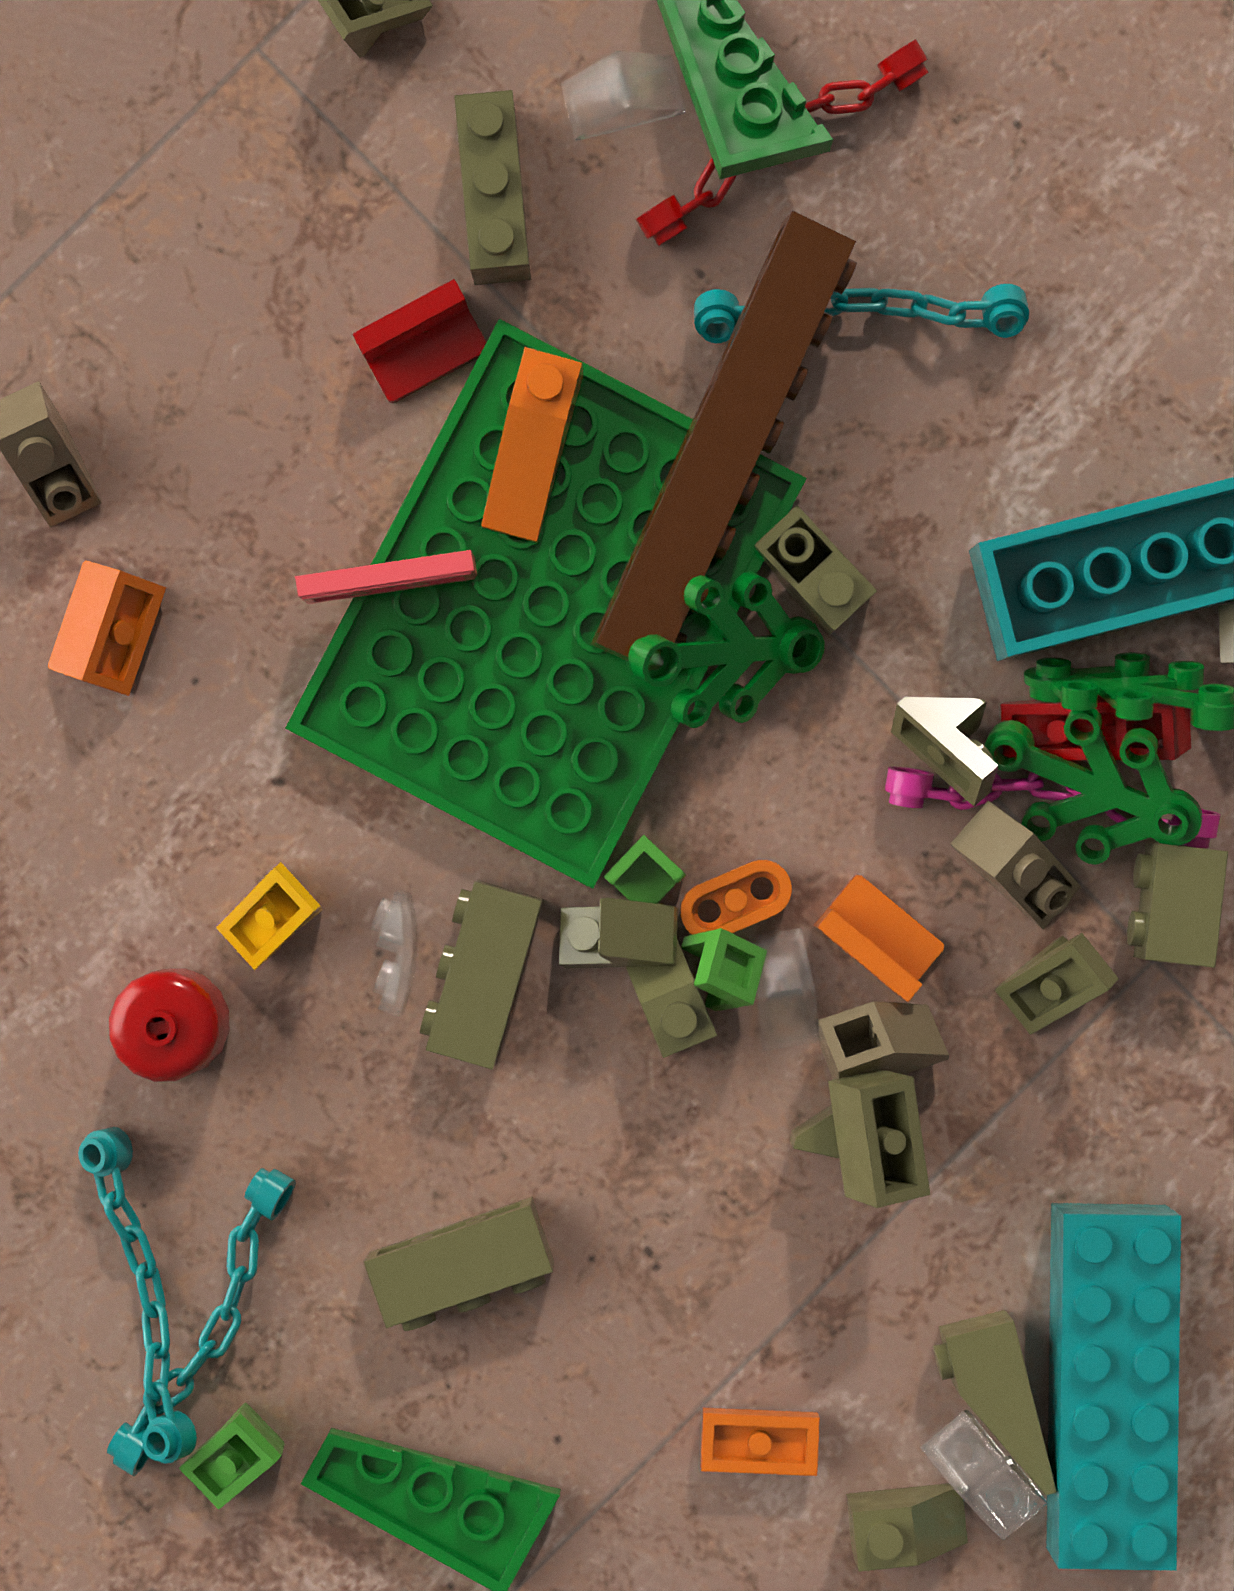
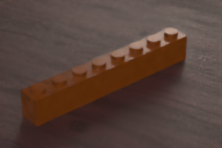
(729, 433)

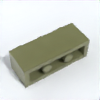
(492, 187)
(481, 973)
(460, 1265)

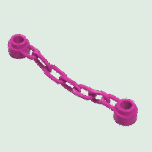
(911, 786)

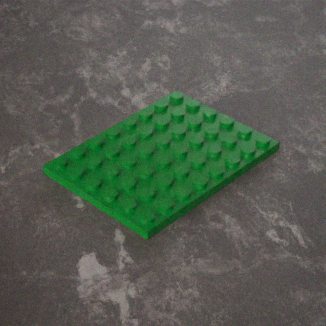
(492, 682)

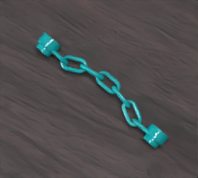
(1002, 308)
(269, 1196)
(172, 1434)

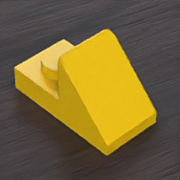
(269, 916)

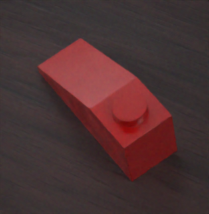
(1047, 723)

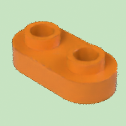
(734, 897)

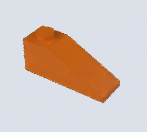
(532, 443)

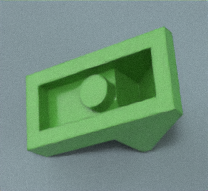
(233, 1456)

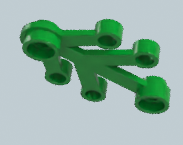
(791, 648)
(1132, 690)
(1100, 788)

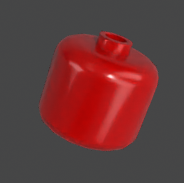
(188, 1036)

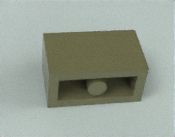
(1178, 904)
(879, 1137)

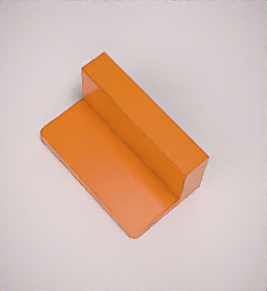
(106, 627)
(880, 936)

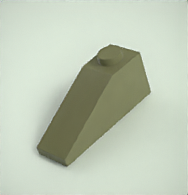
(991, 1377)

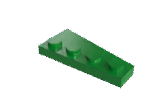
(737, 89)
(443, 1507)

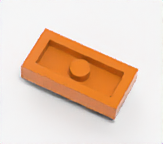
(760, 1441)

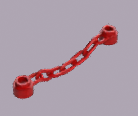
(901, 67)

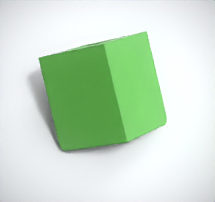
(644, 873)
(727, 968)

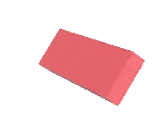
(386, 577)

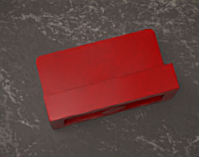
(421, 342)

